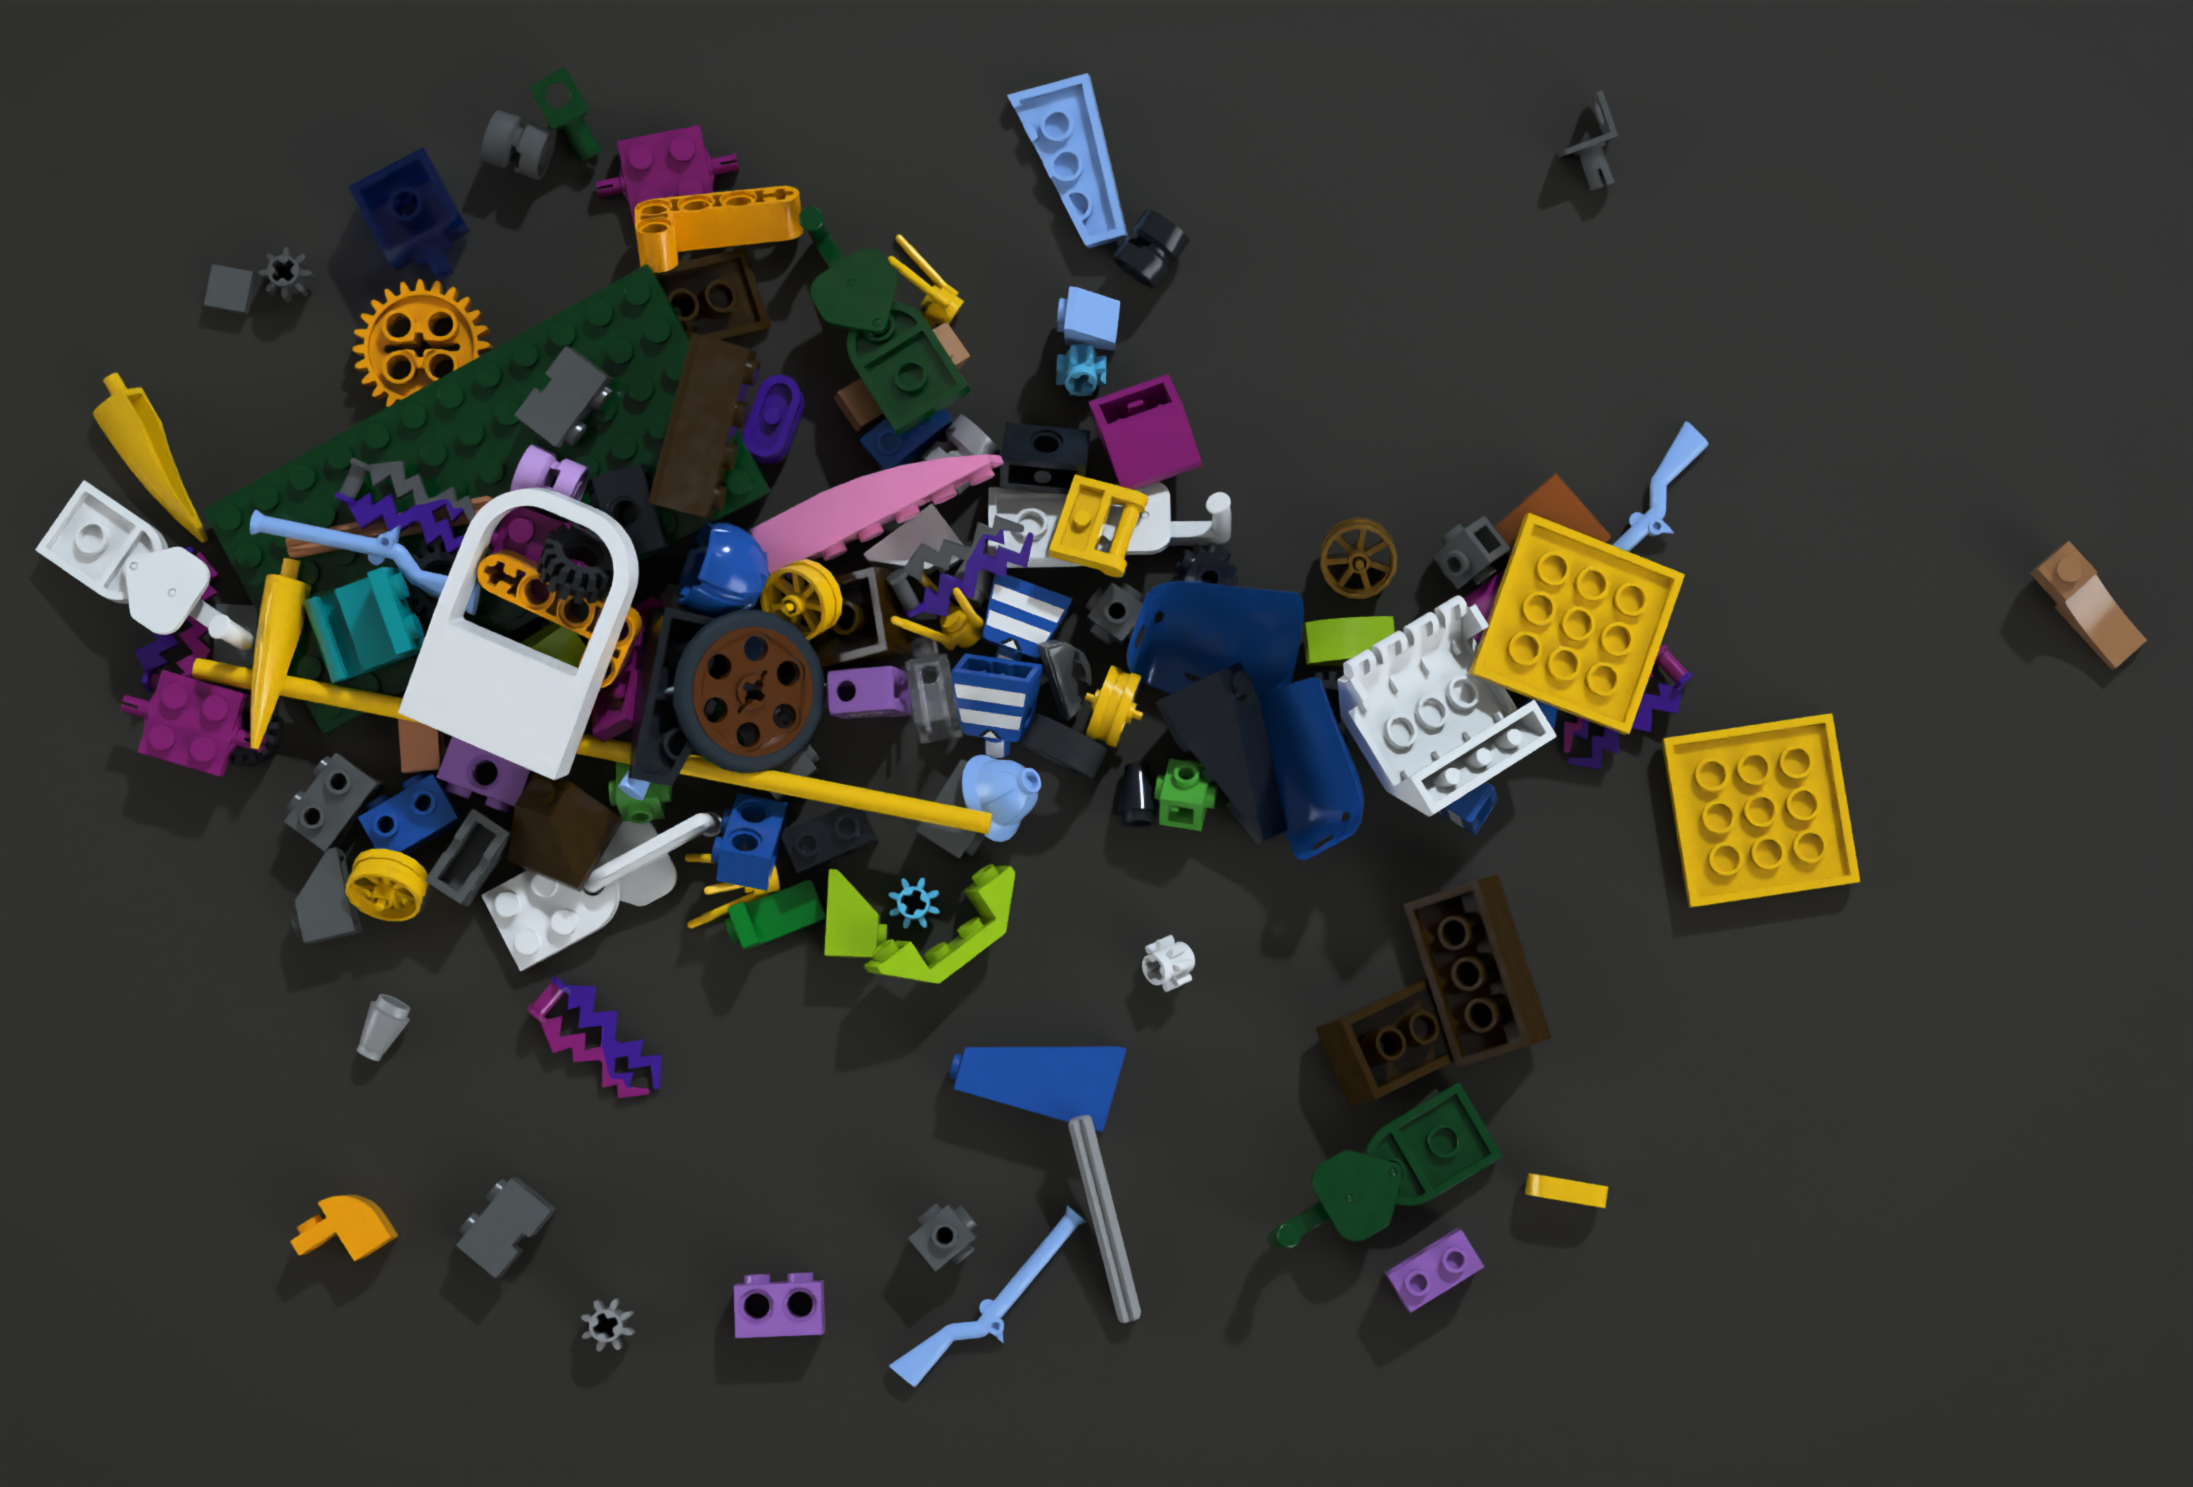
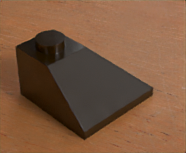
(560, 831)

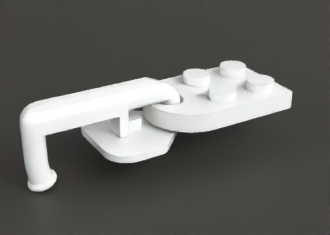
(1152, 534)
(133, 566)
(546, 917)

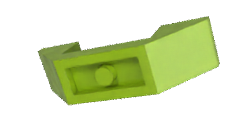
(991, 898)

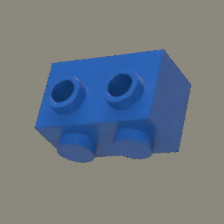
(411, 816)

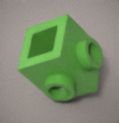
(1184, 795)
(635, 810)

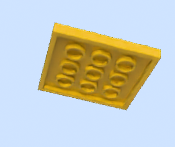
(1576, 624)
(1760, 810)

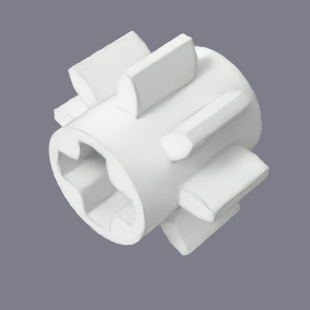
(1168, 963)

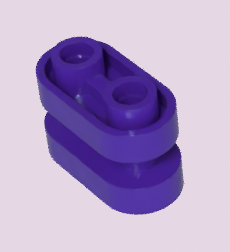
(774, 419)

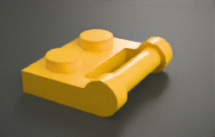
(1084, 522)

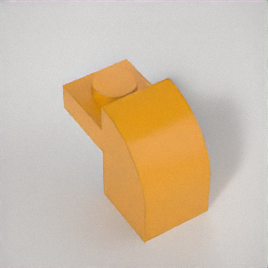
(354, 1219)

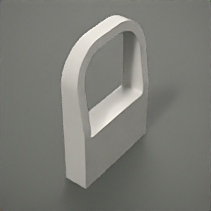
(499, 689)

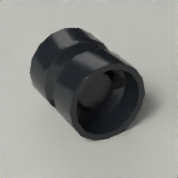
(1149, 250)

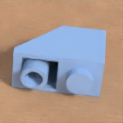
(1088, 319)

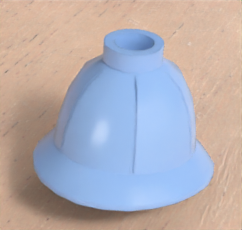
(1000, 789)

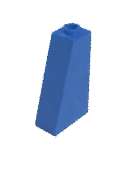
(1043, 1079)

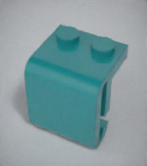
(365, 625)

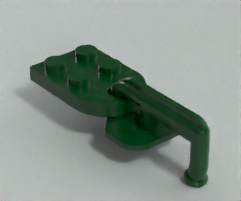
(898, 364)
(1400, 1166)

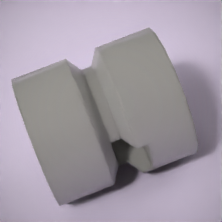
(962, 439)

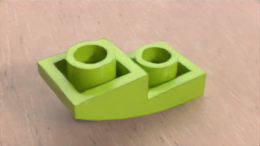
(1340, 639)

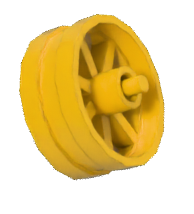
(800, 600)
(1113, 706)
(387, 885)

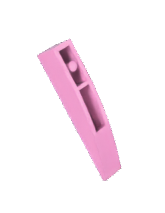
(863, 506)

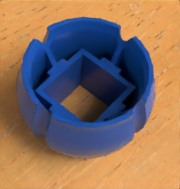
(723, 571)

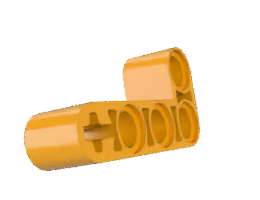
(714, 221)
(553, 608)

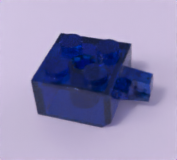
(425, 232)

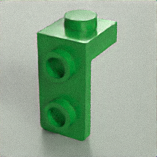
(774, 915)

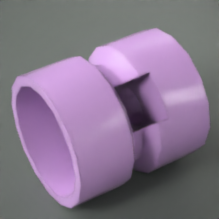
(540, 467)

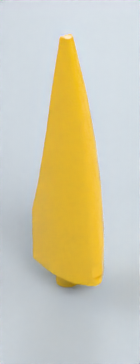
(142, 443)
(275, 643)

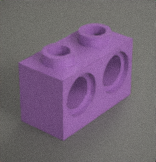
(1434, 1269)
(780, 1317)

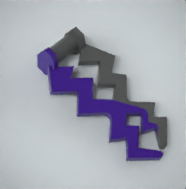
(422, 512)
(975, 560)

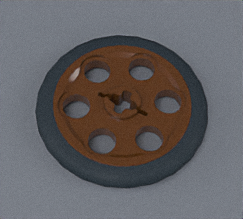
(695, 686)

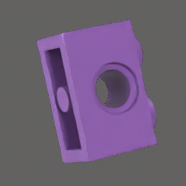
(461, 770)

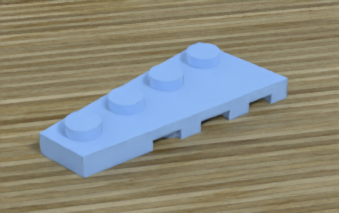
(1072, 145)

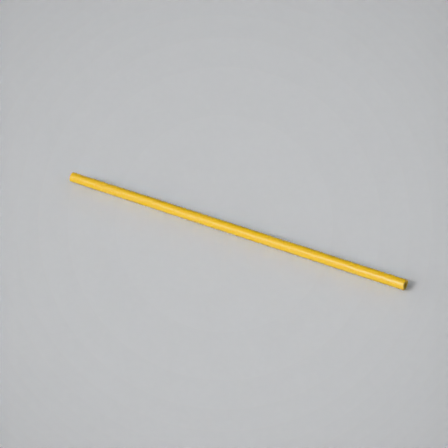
(620, 751)

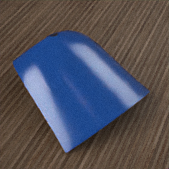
(1213, 629)
(1311, 767)

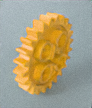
(424, 311)

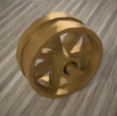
(1358, 558)

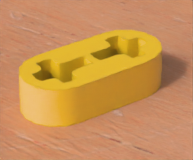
(1566, 1190)

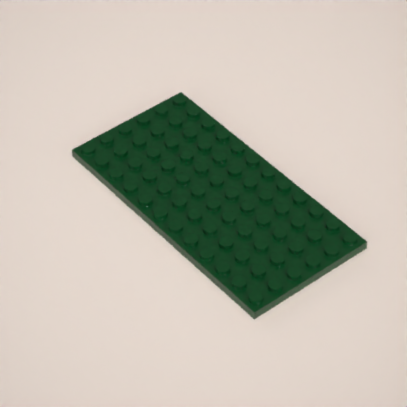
(468, 439)

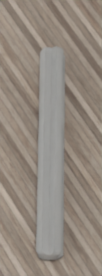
(1104, 1218)

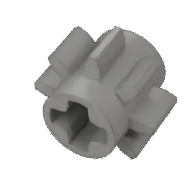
(597, 1318)

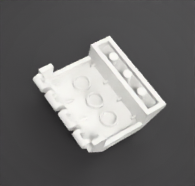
(1427, 720)

